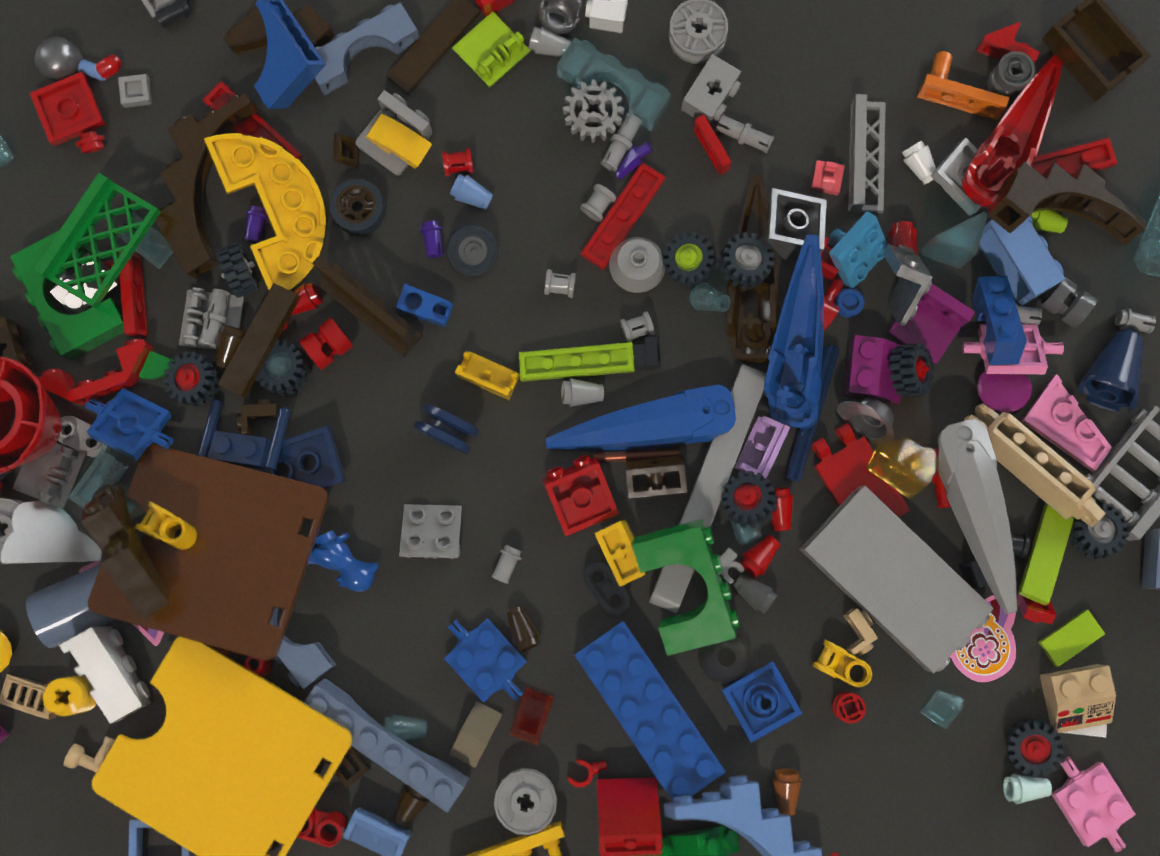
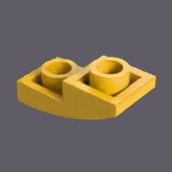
(399, 140)

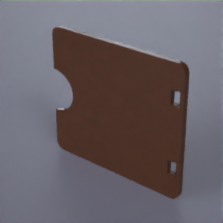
(243, 554)

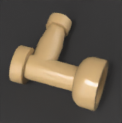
(77, 756)

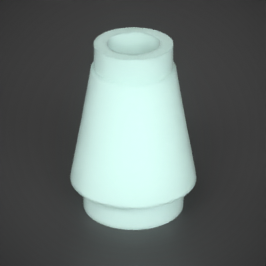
(1026, 788)

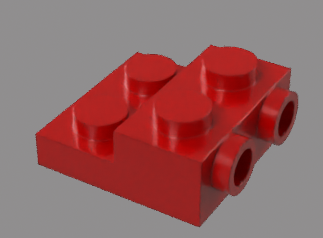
(580, 495)

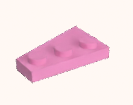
(1063, 423)

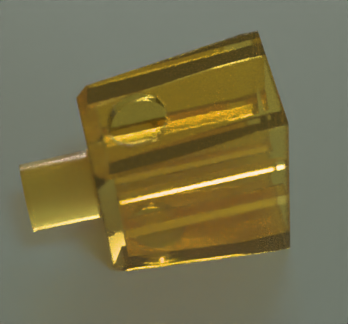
(904, 465)

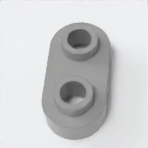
(79, 438)

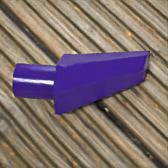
(633, 159)

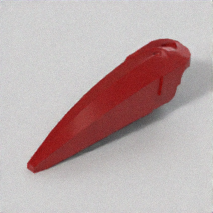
(1014, 137)

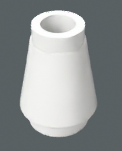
(920, 161)

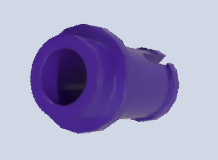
(254, 224)
(432, 239)

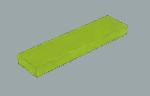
(576, 362)
(1045, 556)

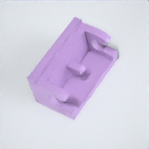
(762, 446)

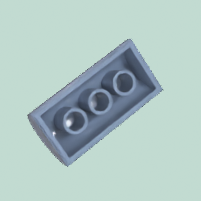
(63, 609)

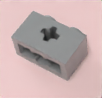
(718, 76)

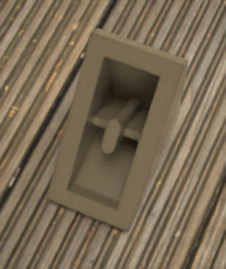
(475, 734)

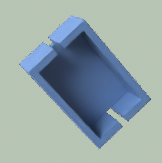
(1022, 259)

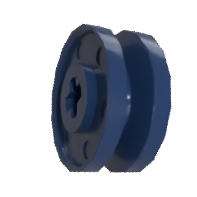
(446, 428)

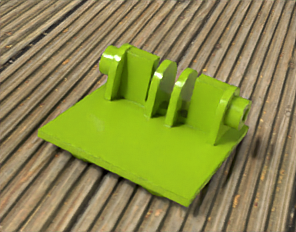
(491, 49)

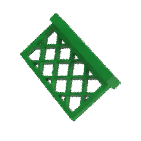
(81, 230)

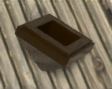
(345, 150)

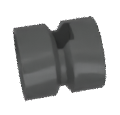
(1011, 74)
(1076, 309)

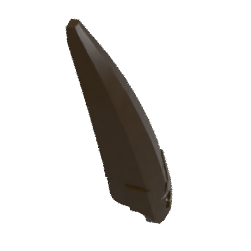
(754, 311)

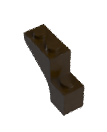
(251, 31)

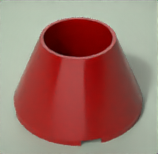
(36, 419)

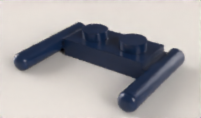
(240, 448)

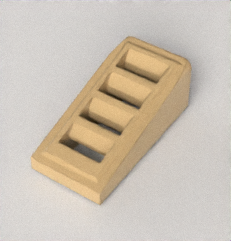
(25, 706)

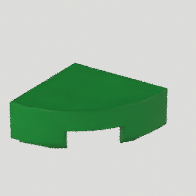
(154, 366)

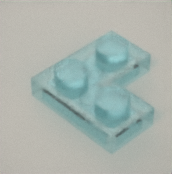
(103, 471)

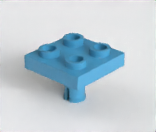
(857, 249)

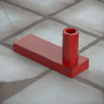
(133, 296)

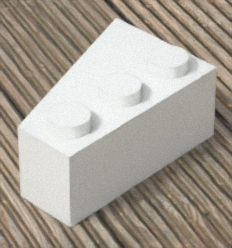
(109, 672)

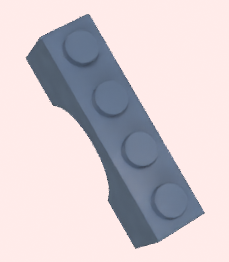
(389, 30)
(304, 662)

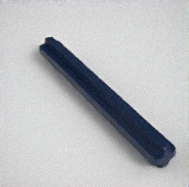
(805, 436)

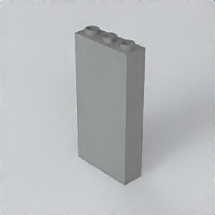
(897, 579)

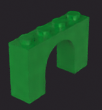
(69, 333)
(690, 546)

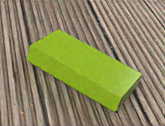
(1071, 638)

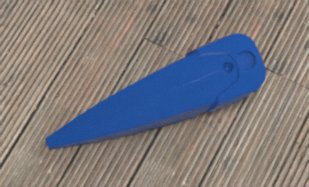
(797, 348)
(662, 423)

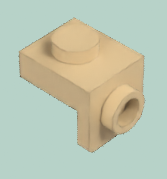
(861, 625)

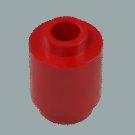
(903, 234)

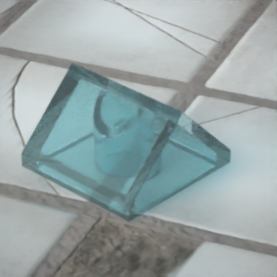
(956, 244)

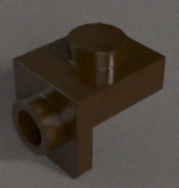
(262, 410)

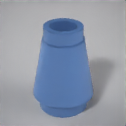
(470, 192)

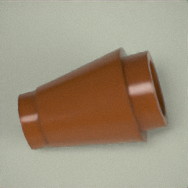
(786, 789)

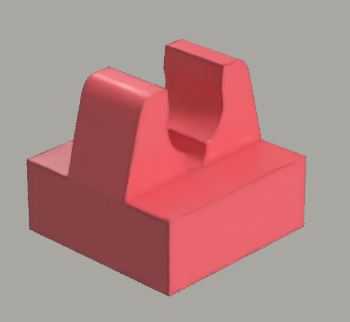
(827, 177)

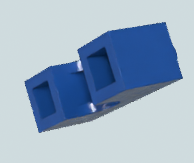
(1004, 331)

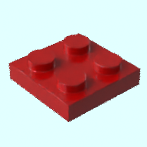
(67, 108)

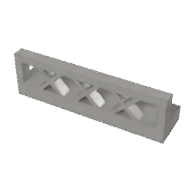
(859, 155)

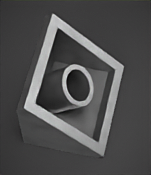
(793, 218)

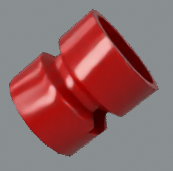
(334, 336)

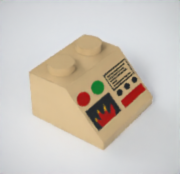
(1079, 697)

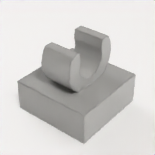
(726, 559)

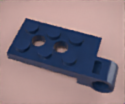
(322, 446)

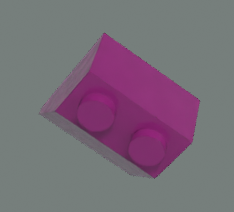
(868, 369)

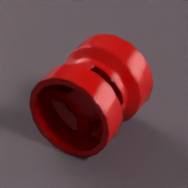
(842, 706)

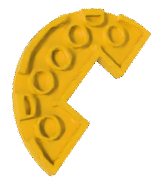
(287, 196)

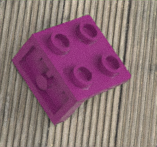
(935, 322)

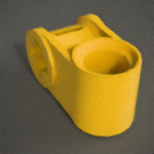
(163, 525)
(840, 664)

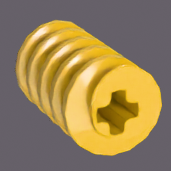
(69, 696)

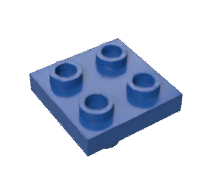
(761, 701)

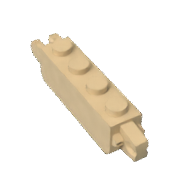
(1039, 467)

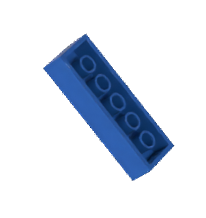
(649, 712)

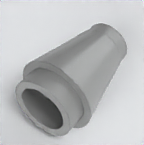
(547, 42)
(581, 392)

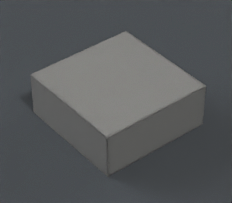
(135, 90)

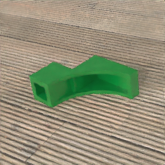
(706, 841)

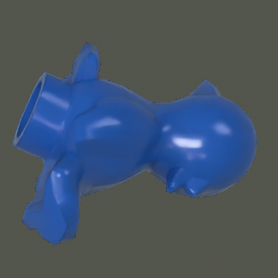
(335, 555)

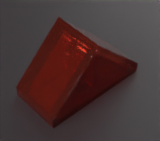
(531, 716)

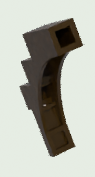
(186, 178)
(1056, 190)

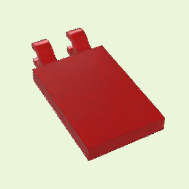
(848, 470)

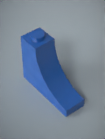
(290, 57)

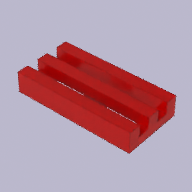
(711, 145)

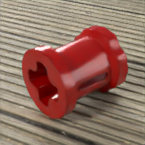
(457, 162)

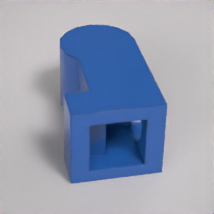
(424, 306)

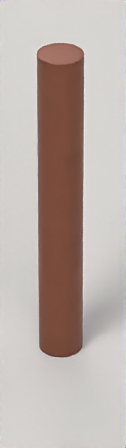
(637, 454)

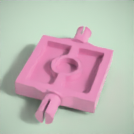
(1033, 357)
(1093, 804)

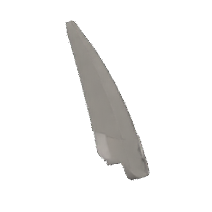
(978, 502)

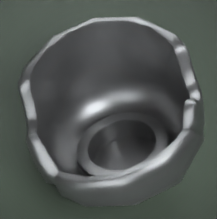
(559, 15)
(57, 58)

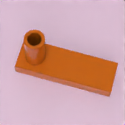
(958, 95)

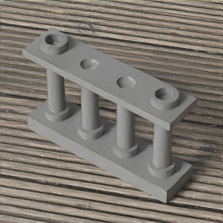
(1141, 520)

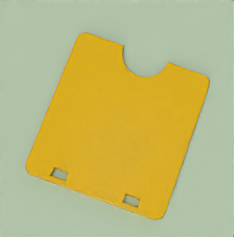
(227, 762)

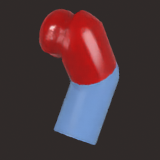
(103, 69)

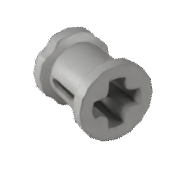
(598, 202)
(559, 283)
(644, 320)

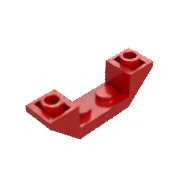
(132, 358)

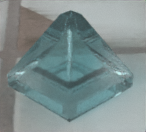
(943, 708)

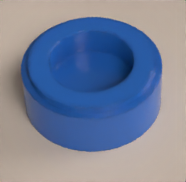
(850, 302)

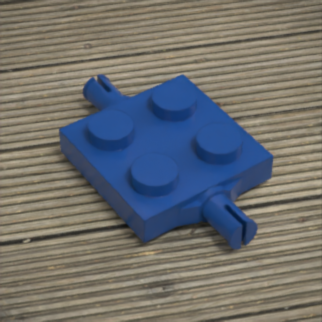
(129, 424)
(485, 660)

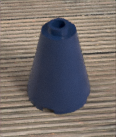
(1116, 373)

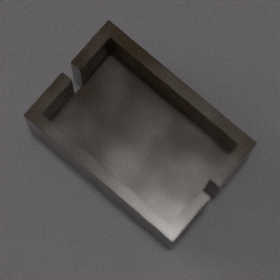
(1096, 47)

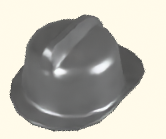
(869, 419)

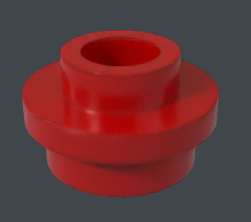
(90, 142)

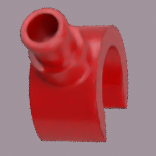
(593, 768)

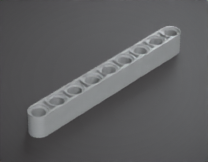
(710, 482)

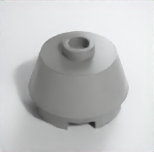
(637, 265)

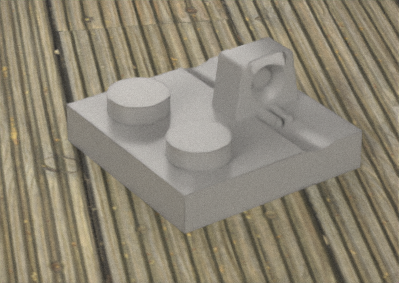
(951, 171)

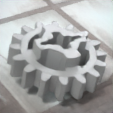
(593, 98)

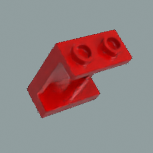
(629, 817)

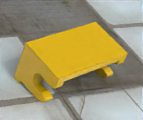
(487, 375)
(617, 547)

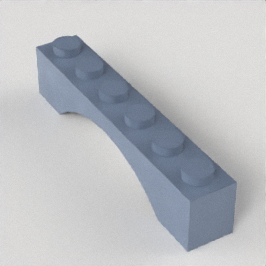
(420, 771)

